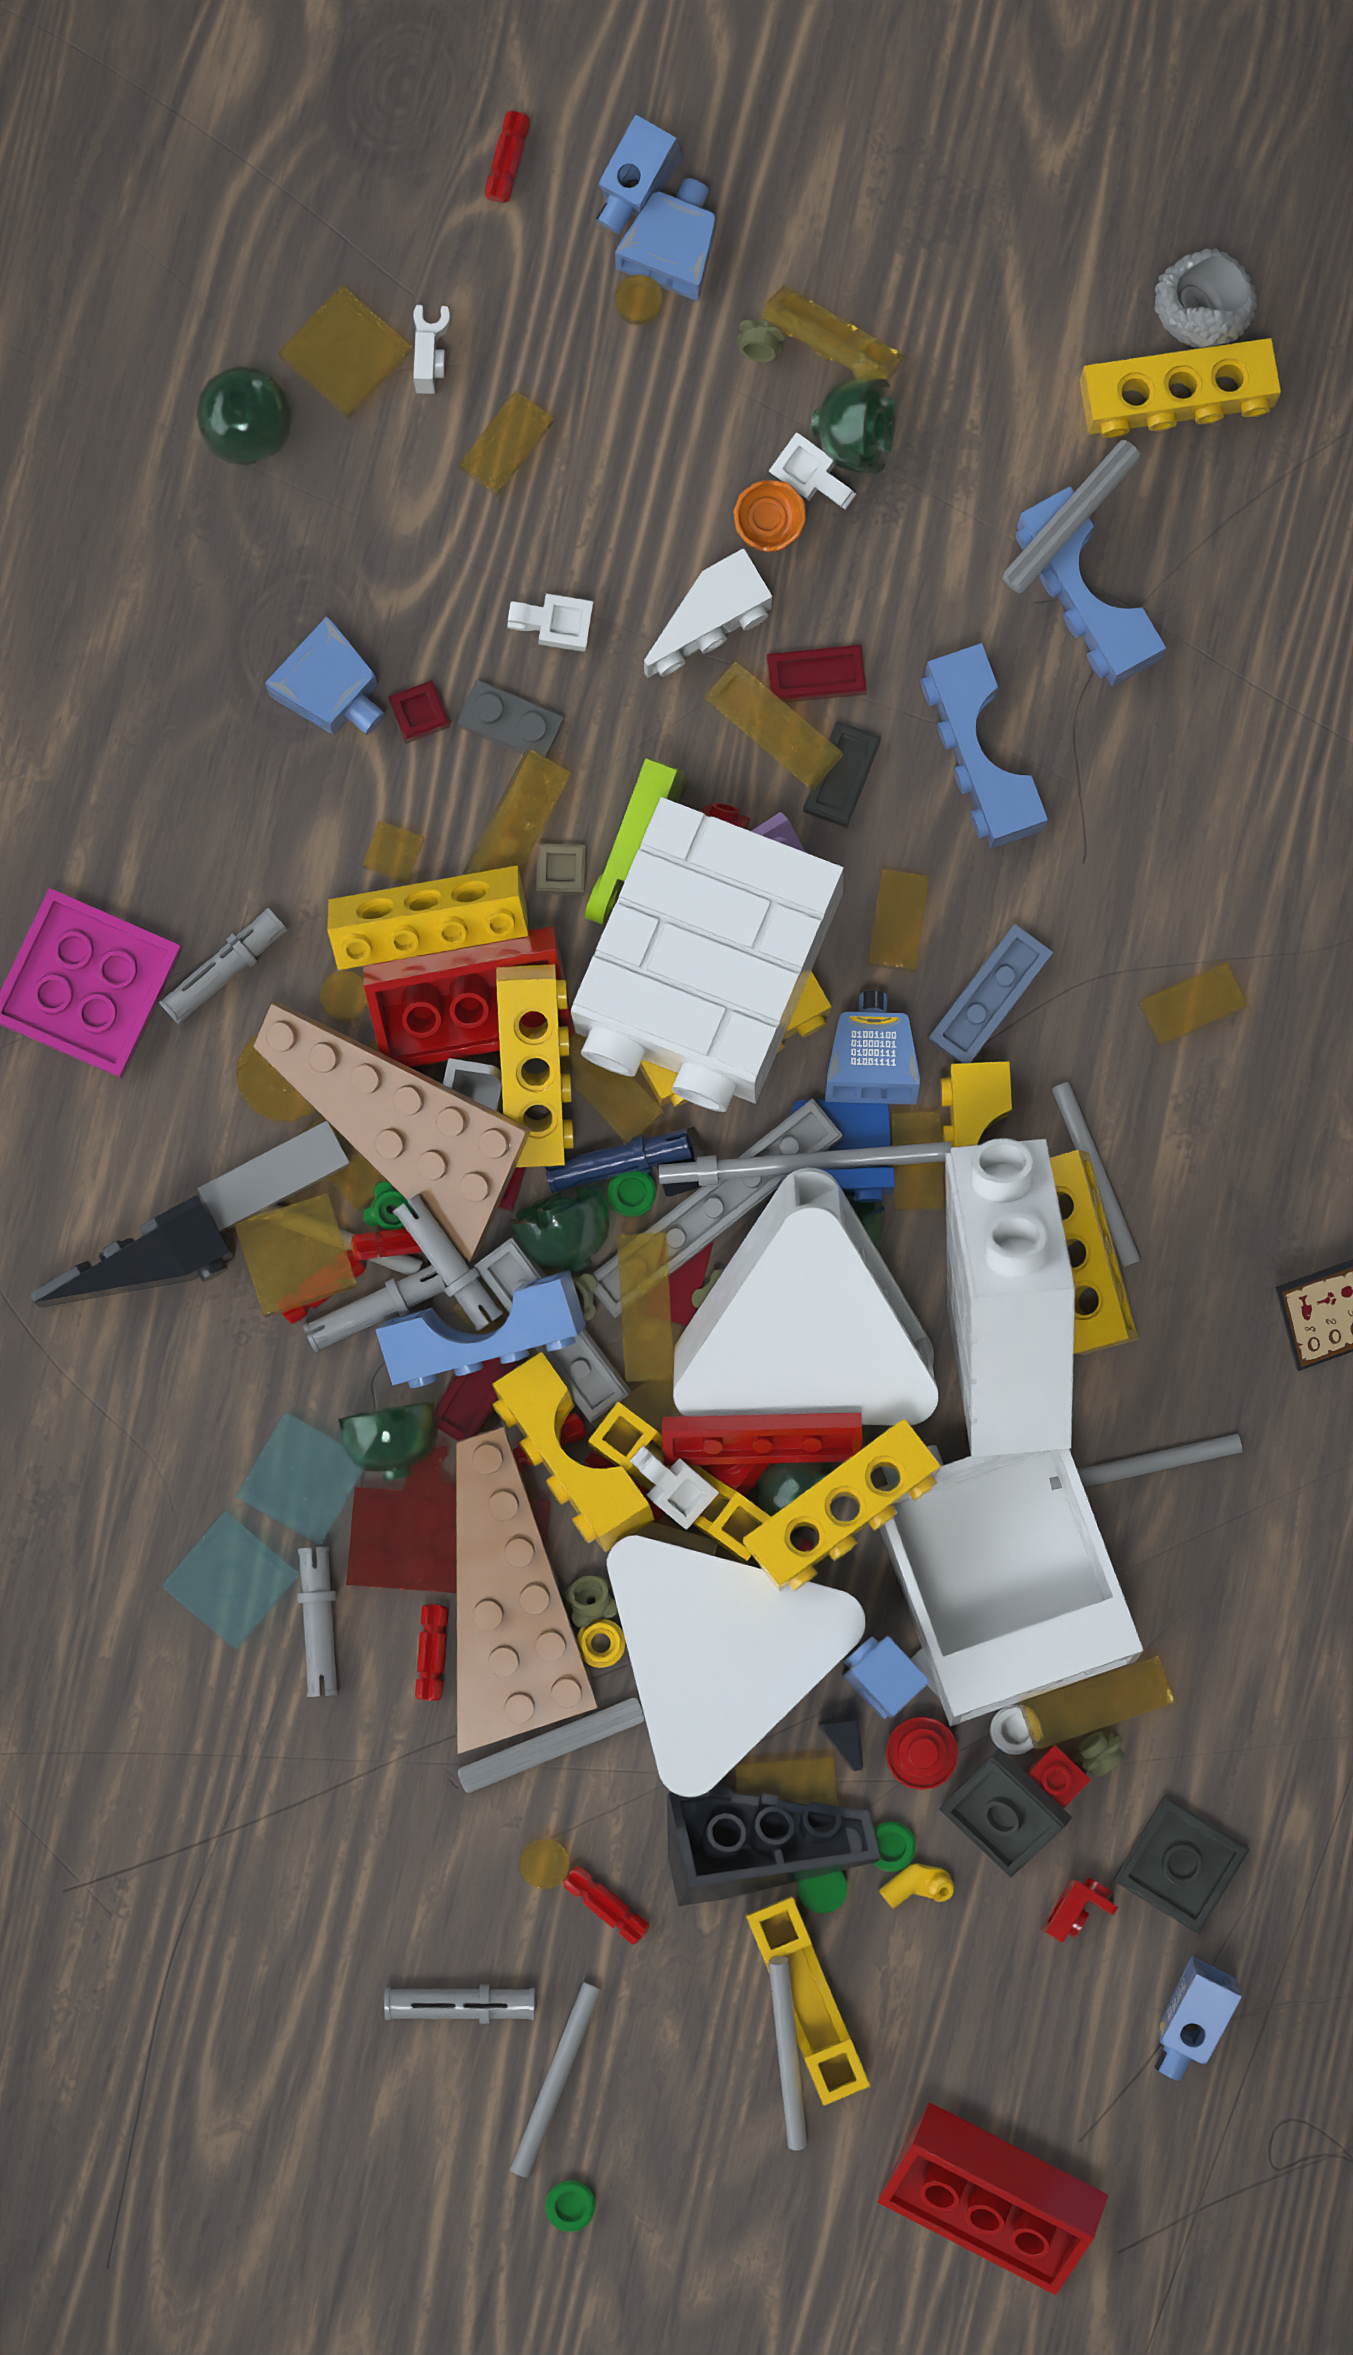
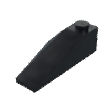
(172, 1251)
(749, 1843)

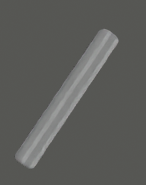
(1071, 516)
(551, 1745)

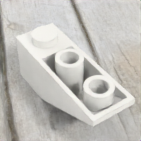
(718, 603)

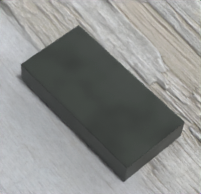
(840, 789)

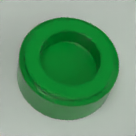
(632, 1194)
(895, 1846)
(823, 1892)
(570, 2205)

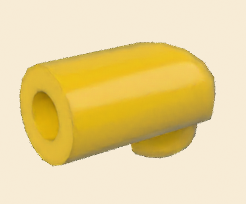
(921, 1881)

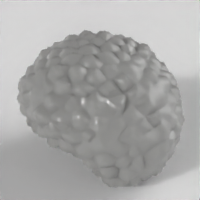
(1205, 299)

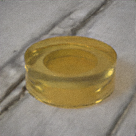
(638, 300)
(343, 996)
(544, 1864)

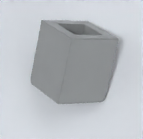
(475, 1081)

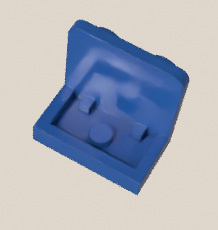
(862, 1127)

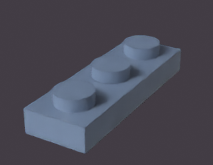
(990, 996)

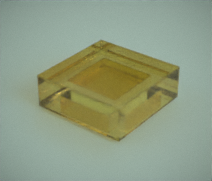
(393, 852)

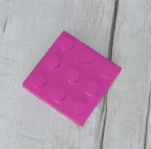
(86, 983)

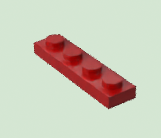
(761, 1438)

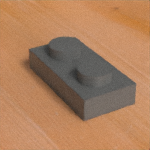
(509, 720)

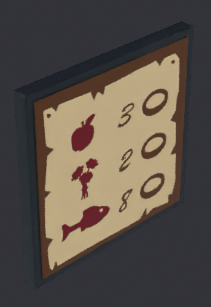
(1319, 1314)

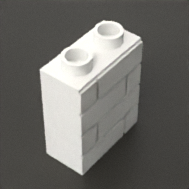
(705, 955)
(1009, 1297)
(1007, 1581)

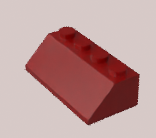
(448, 999)
(993, 2199)

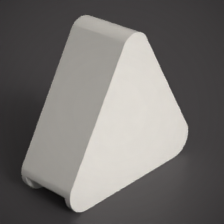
(806, 1321)
(720, 1652)

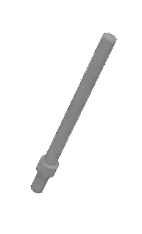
(709, 1169)

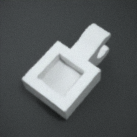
(428, 360)
(808, 469)
(561, 621)
(676, 1490)

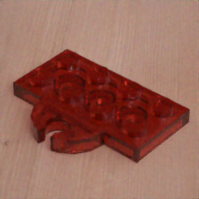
(411, 1533)

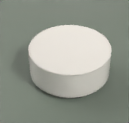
(1010, 1731)

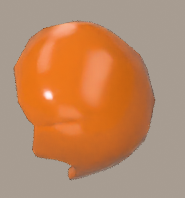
(770, 515)

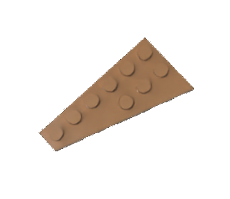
(401, 1122)
(513, 1629)

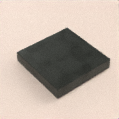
(1005, 1813)
(1181, 1864)

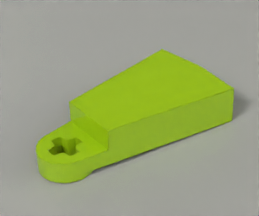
(654, 782)

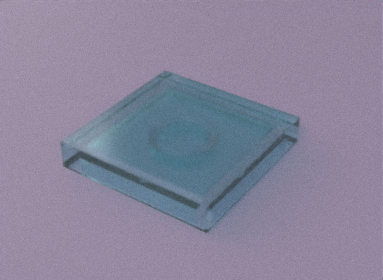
(301, 1479)
(230, 1580)

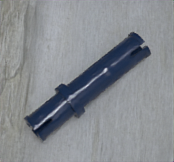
(618, 1160)

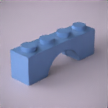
(1118, 638)
(1003, 801)
(425, 1345)
(883, 1676)

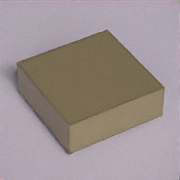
(560, 869)

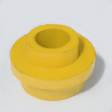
(616, 1649)

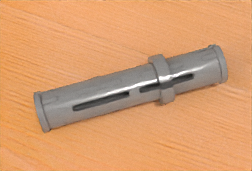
(223, 966)
(448, 1262)
(374, 1308)
(318, 1621)
(520, 2003)

